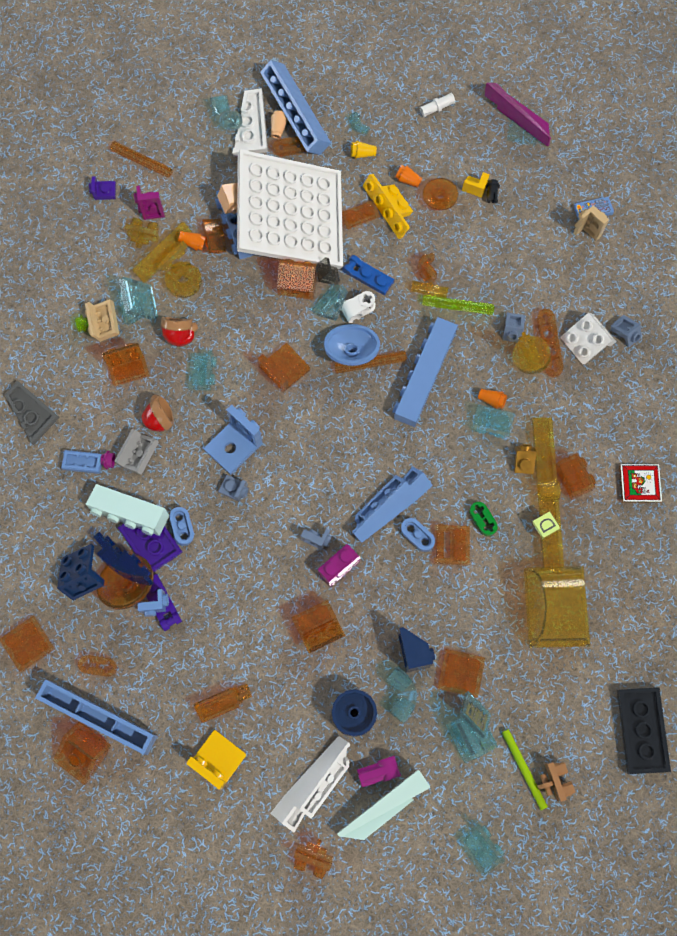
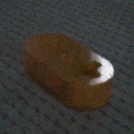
(289, 147)
(96, 670)

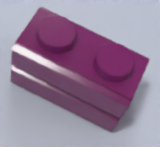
(339, 565)

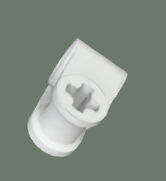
(357, 308)

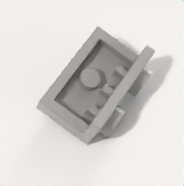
(136, 452)

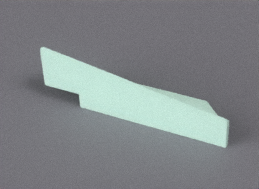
(385, 807)

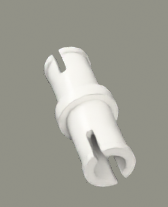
(437, 104)

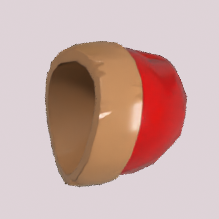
(178, 331)
(158, 415)

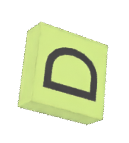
(546, 525)

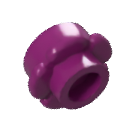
(108, 460)

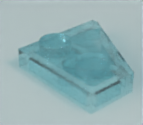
(331, 302)

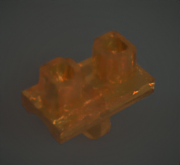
(315, 856)

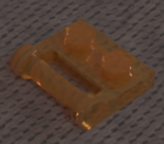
(459, 545)

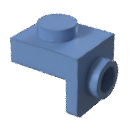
(152, 608)

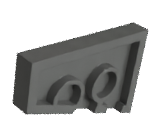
(32, 413)

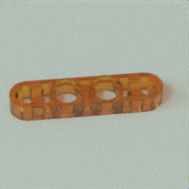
(553, 342)

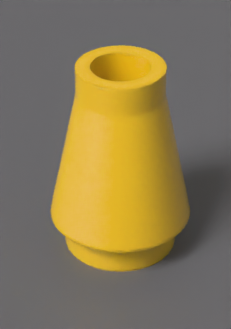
(362, 150)

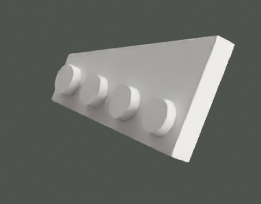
(252, 133)

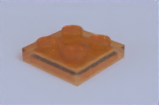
(27, 644)
(461, 673)

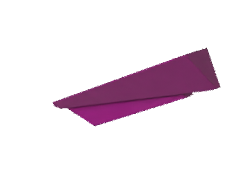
(518, 112)

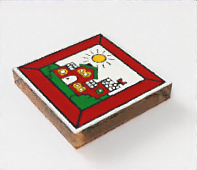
(640, 483)

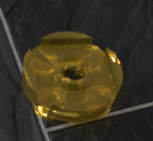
(185, 289)

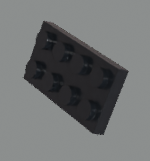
(643, 731)

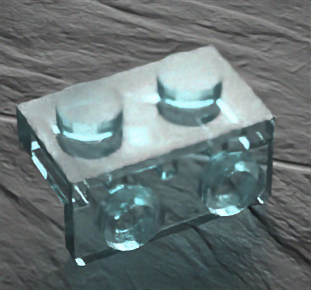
(493, 421)

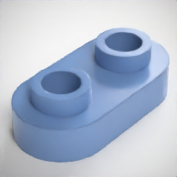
(181, 527)
(418, 534)

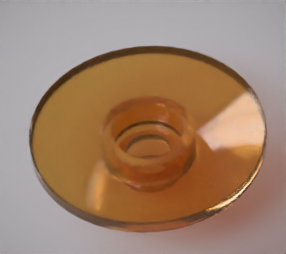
(441, 187)

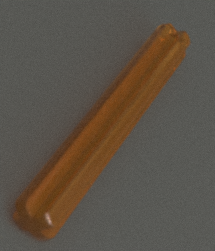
(141, 159)
(379, 360)

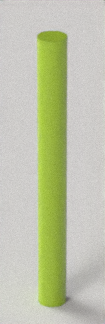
(524, 769)

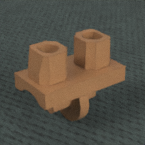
(560, 790)

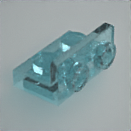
(201, 371)
(481, 849)

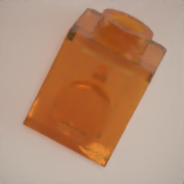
(427, 272)

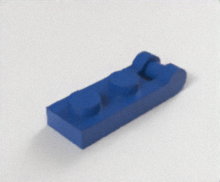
(368, 275)

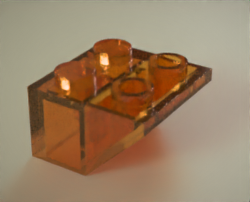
(296, 279)
(318, 626)

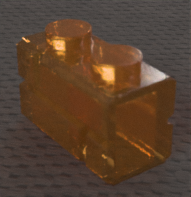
(575, 476)

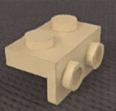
(592, 222)
(102, 320)

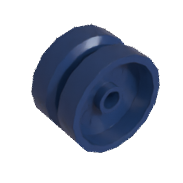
(364, 706)

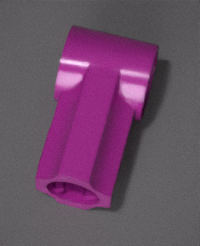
(381, 771)

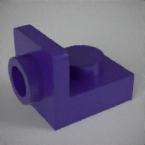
(102, 189)

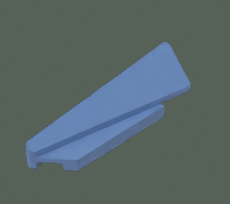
(390, 502)

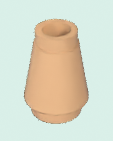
(278, 124)

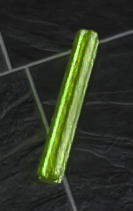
(456, 304)

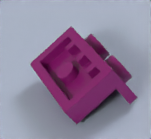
(149, 204)

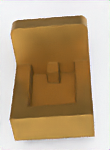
(524, 459)

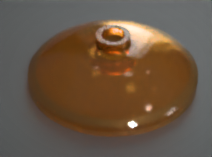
(116, 589)

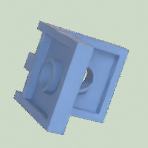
(239, 432)

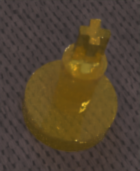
(531, 354)

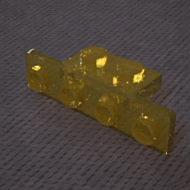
(162, 255)

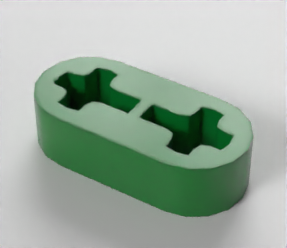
(487, 516)

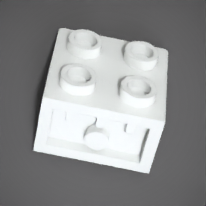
(587, 338)

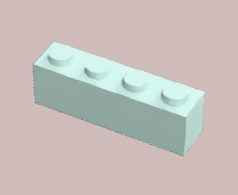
(128, 510)

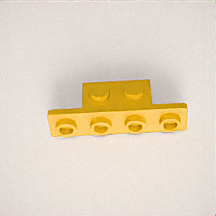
(390, 204)

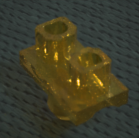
(141, 234)

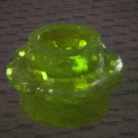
(81, 323)

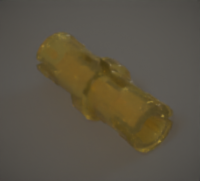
(429, 289)

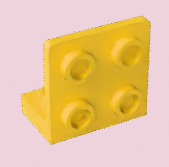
(217, 760)

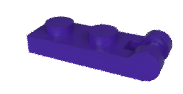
(153, 596)

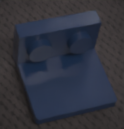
(76, 574)

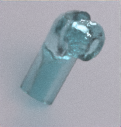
(357, 125)

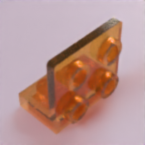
(126, 364)
(283, 367)

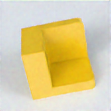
(476, 186)

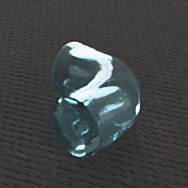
(223, 114)
(406, 694)

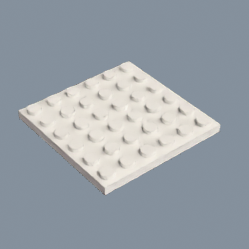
(288, 209)

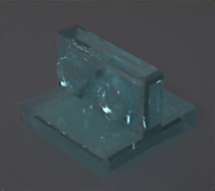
(136, 300)
(468, 741)

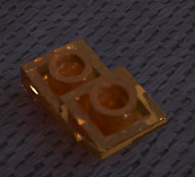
(214, 235)

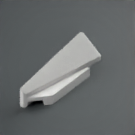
(313, 786)

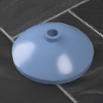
(352, 344)

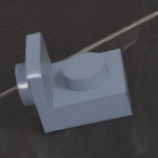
(513, 327)
(627, 329)
(234, 488)
(312, 538)

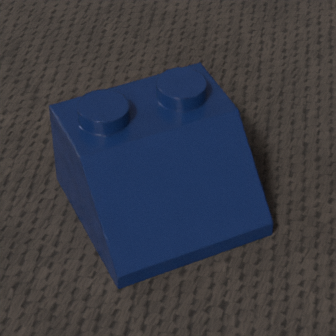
(415, 651)

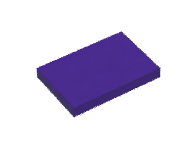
(154, 548)

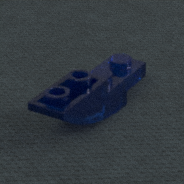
(122, 562)

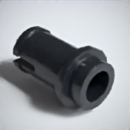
(492, 190)

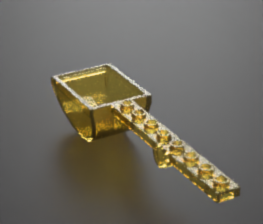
(553, 592)

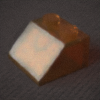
(81, 752)

